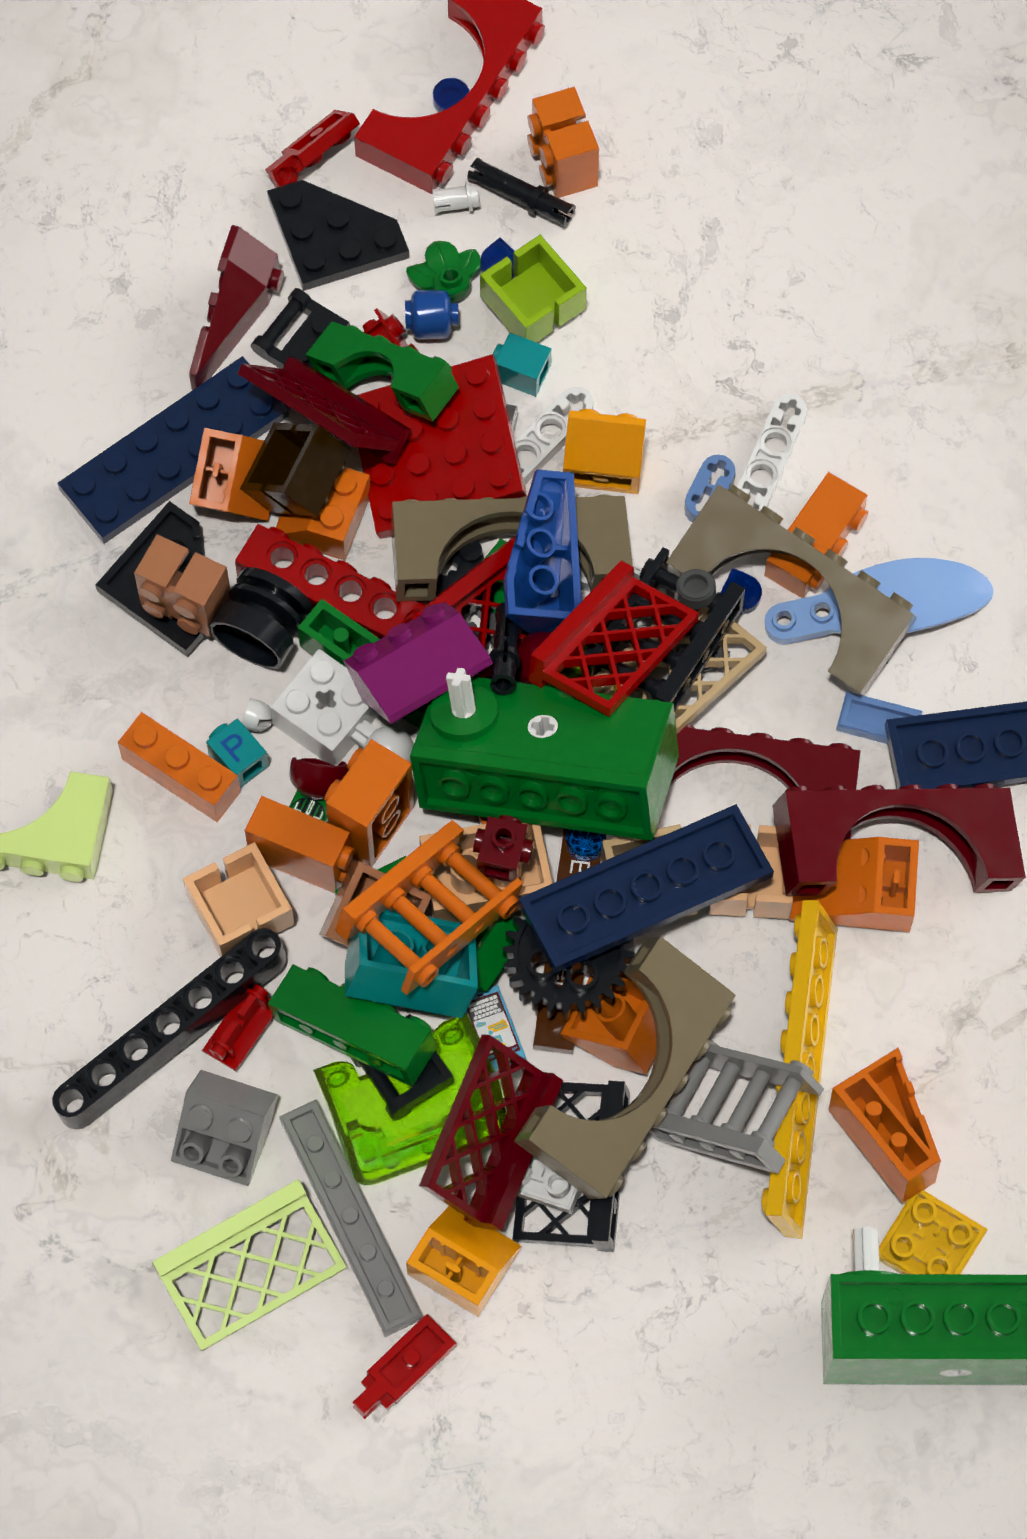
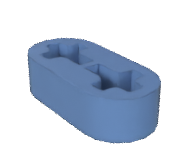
(701, 483)

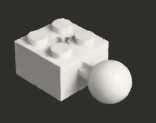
(333, 730)

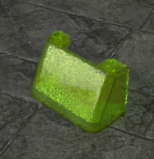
(387, 1148)

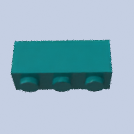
(379, 976)

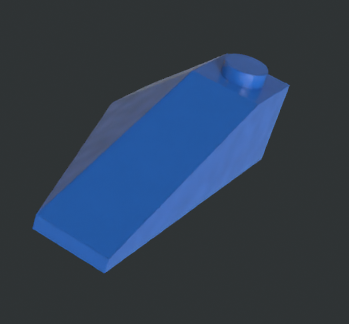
(544, 561)

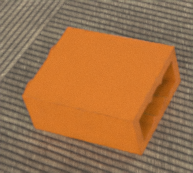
(300, 844)

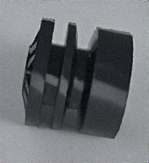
(260, 618)

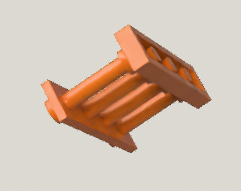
(417, 871)

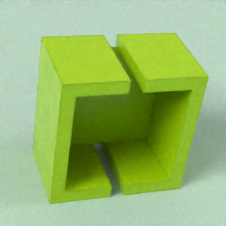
(540, 293)

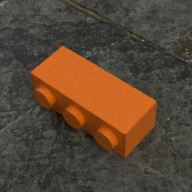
(828, 518)
(179, 767)

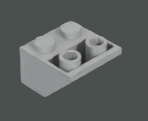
(223, 1127)

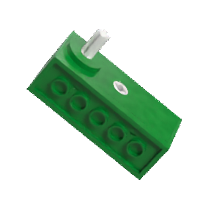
(545, 758)
(922, 1325)

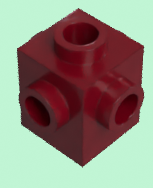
(502, 847)

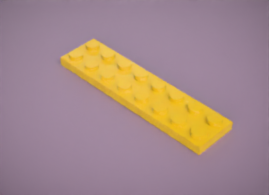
(803, 1042)

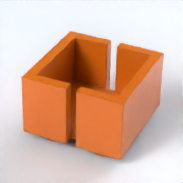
(564, 148)

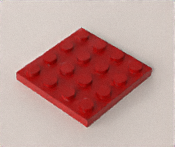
(457, 456)

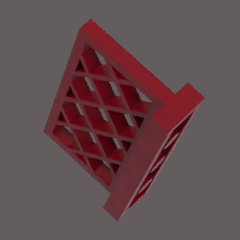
(331, 407)
(508, 1162)

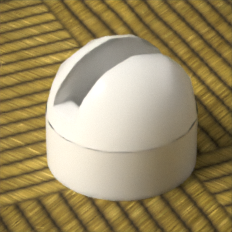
(257, 716)

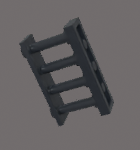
(703, 635)

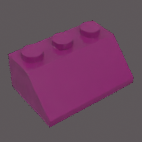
(413, 661)

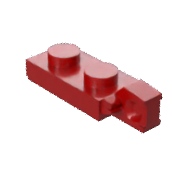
(310, 147)
(404, 1366)

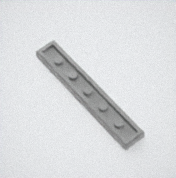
(351, 1218)

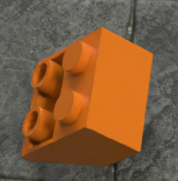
(220, 472)

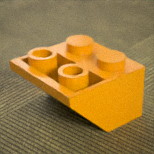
(605, 450)
(462, 1260)

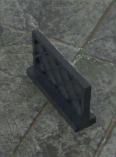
(602, 1212)

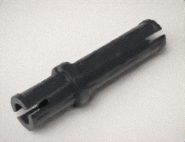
(534, 198)
(504, 673)

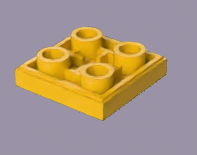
(930, 1238)

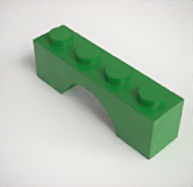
(418, 381)

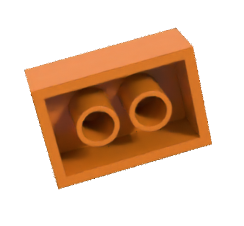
(371, 800)

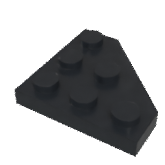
(332, 234)
(120, 584)

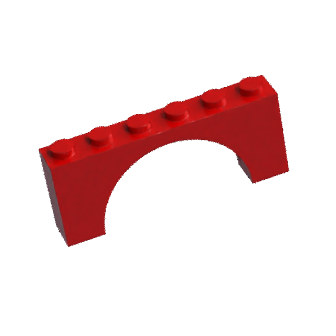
(426, 146)

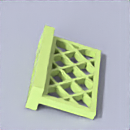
(229, 1234)

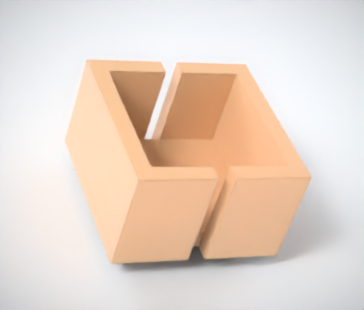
(765, 898)
(242, 902)

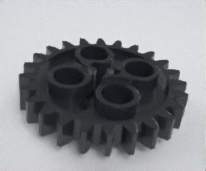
(604, 968)

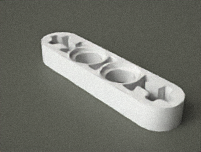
(547, 448)
(773, 462)

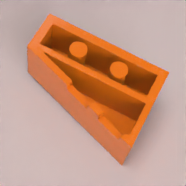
(887, 1126)

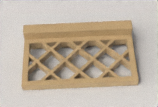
(714, 688)

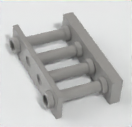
(728, 1140)

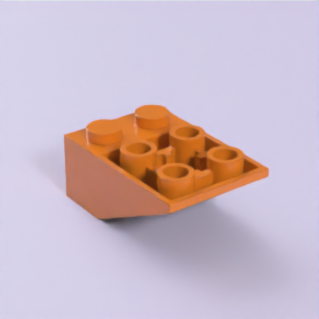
(873, 885)

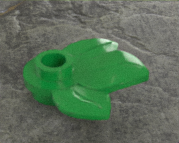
(445, 269)

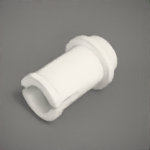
(456, 198)

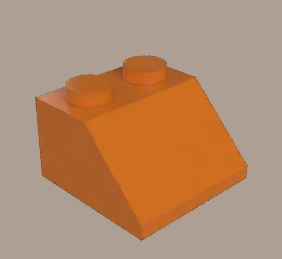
(338, 520)
(618, 1035)

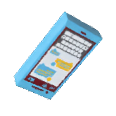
(491, 1017)

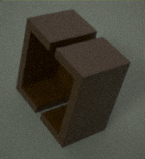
(295, 469)

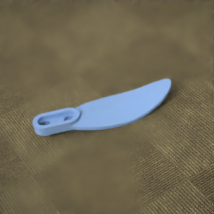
(934, 586)

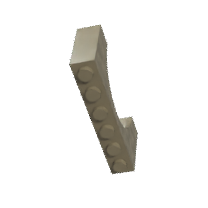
(433, 531)
(869, 619)
(685, 1012)

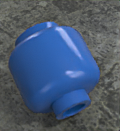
(431, 314)

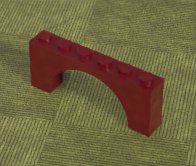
(790, 762)
(972, 821)

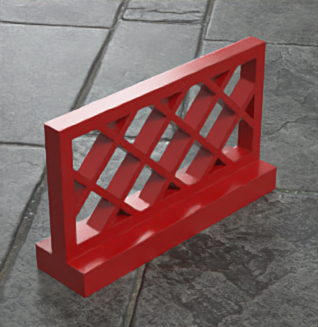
(470, 586)
(582, 628)

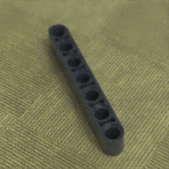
(164, 1047)

